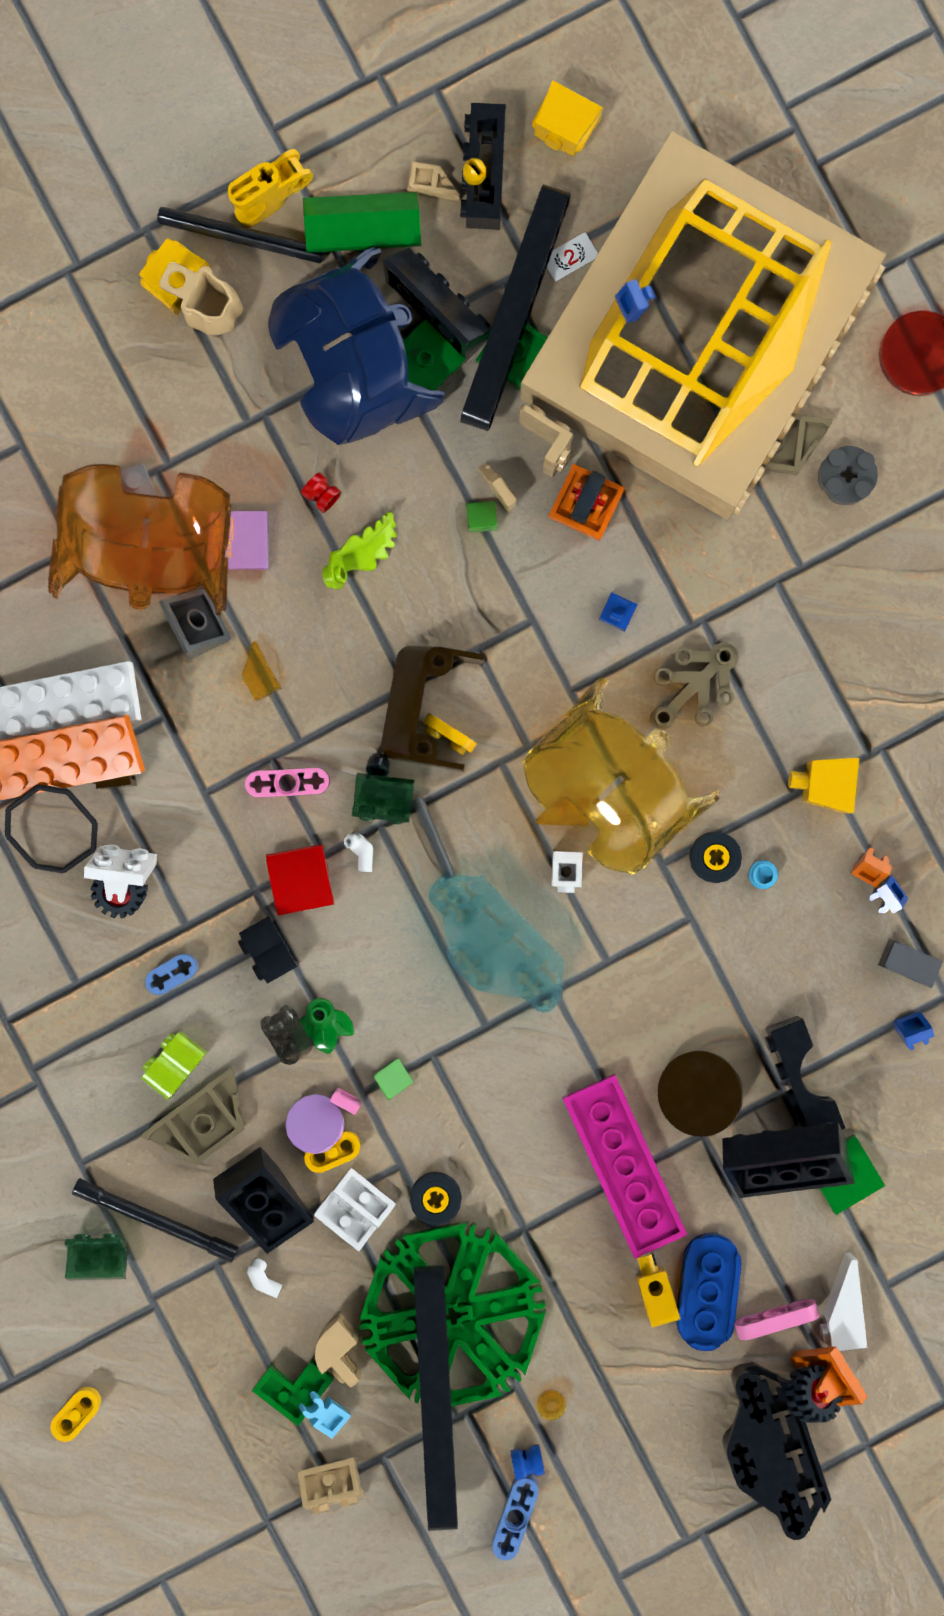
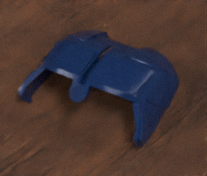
(364, 378)

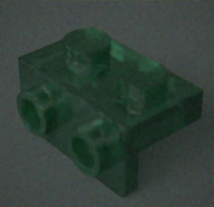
(383, 798)
(96, 1257)

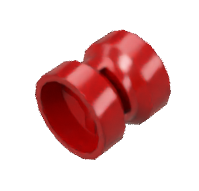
(320, 492)

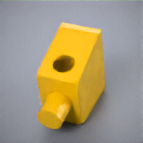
(828, 783)
(659, 1304)

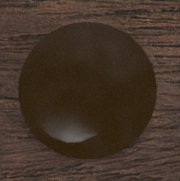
(700, 1093)

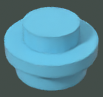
(763, 874)

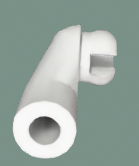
(361, 848)
(260, 1281)

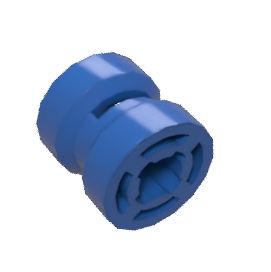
(527, 1462)

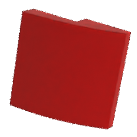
(299, 879)

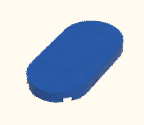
(708, 1291)

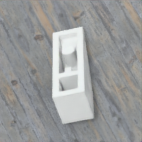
(844, 1309)

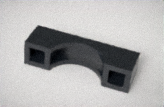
(791, 1043)

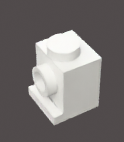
(572, 860)

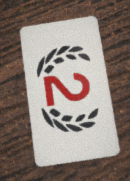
(571, 256)

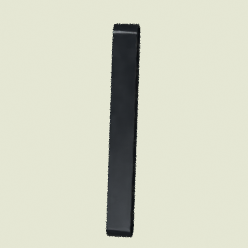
(515, 307)
(435, 1398)

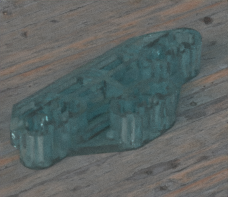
(491, 946)

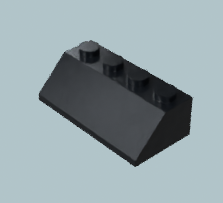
(434, 301)
(787, 1160)

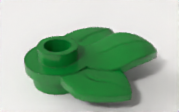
(326, 1029)

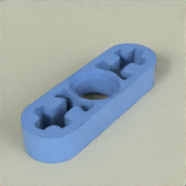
(517, 1529)

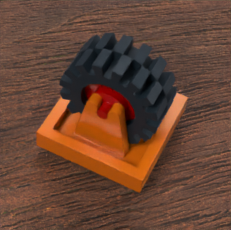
(822, 1385)

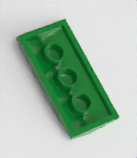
(362, 222)

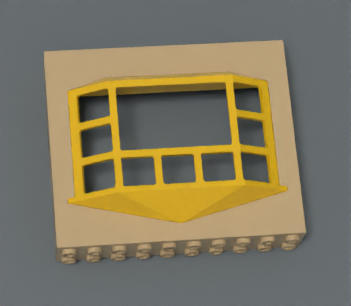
(774, 378)

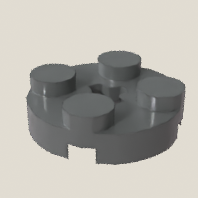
(860, 463)

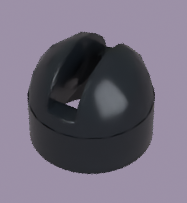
(378, 765)

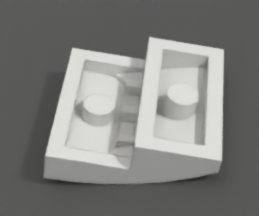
(354, 1209)

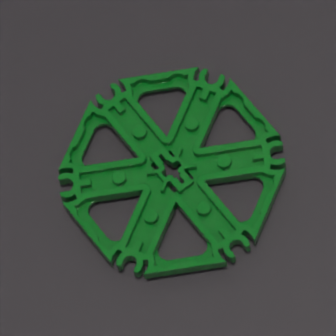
(477, 1311)

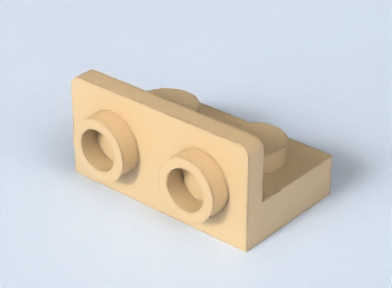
(330, 1485)

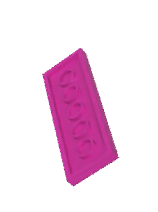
(624, 1166)

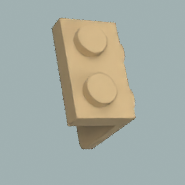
(554, 432)

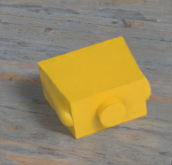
(566, 119)
(156, 265)

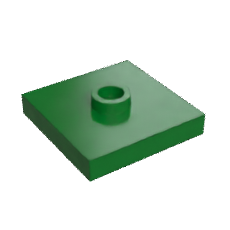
(430, 357)
(865, 1177)

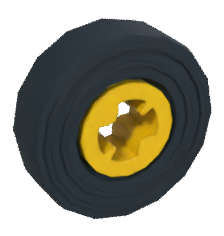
(730, 857)
(450, 1201)

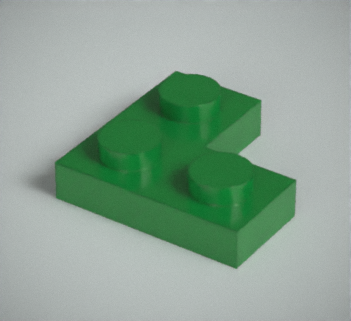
(287, 1395)

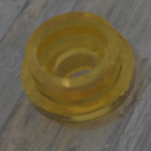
(551, 1396)

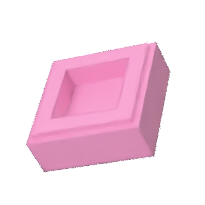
(346, 1100)

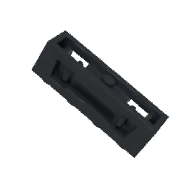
(484, 119)

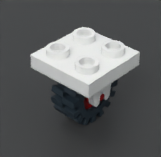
(119, 878)

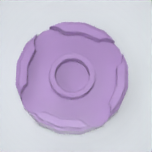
(314, 1124)

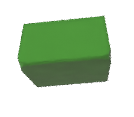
(481, 516)
(393, 1078)

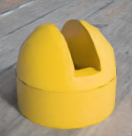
(469, 173)

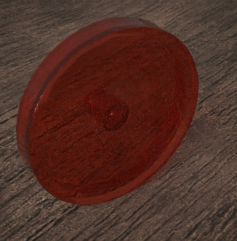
(914, 353)

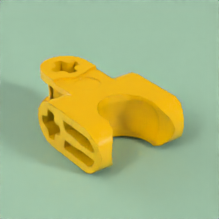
(266, 187)

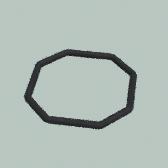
(79, 805)

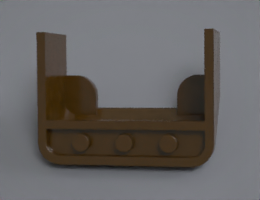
(400, 733)

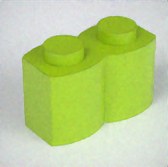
(173, 1065)

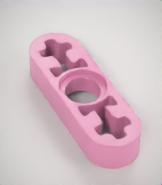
(266, 791)
(776, 1319)

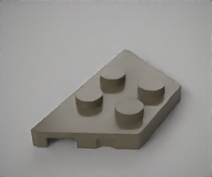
(798, 444)
(202, 1121)

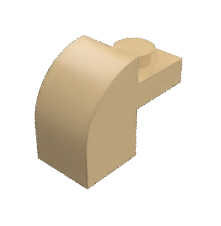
(332, 1347)

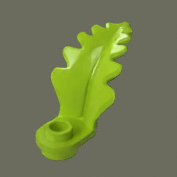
(360, 552)

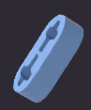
(167, 968)

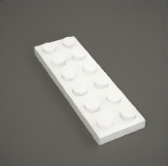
(68, 700)

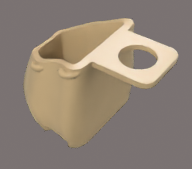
(207, 301)

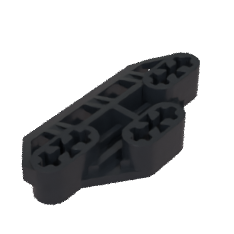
(764, 1452)

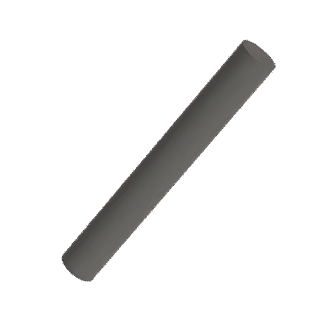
(433, 837)

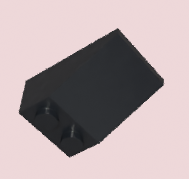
(261, 1200)

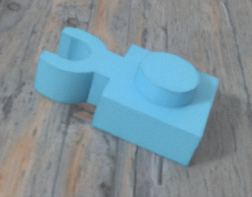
(325, 1415)

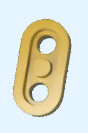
(438, 728)
(336, 1155)
(77, 1413)

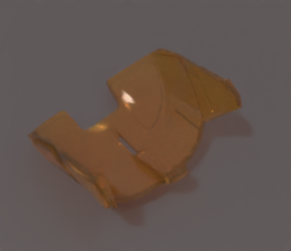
(104, 533)

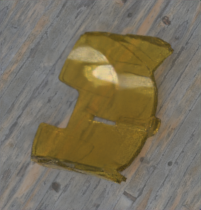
(587, 755)

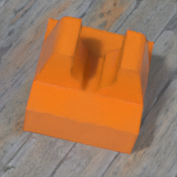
(871, 868)

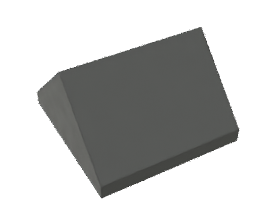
(195, 622)

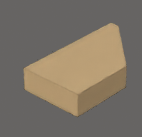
(431, 181)
(498, 486)

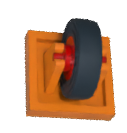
(586, 502)

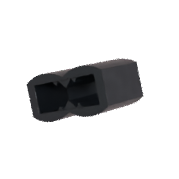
(268, 949)

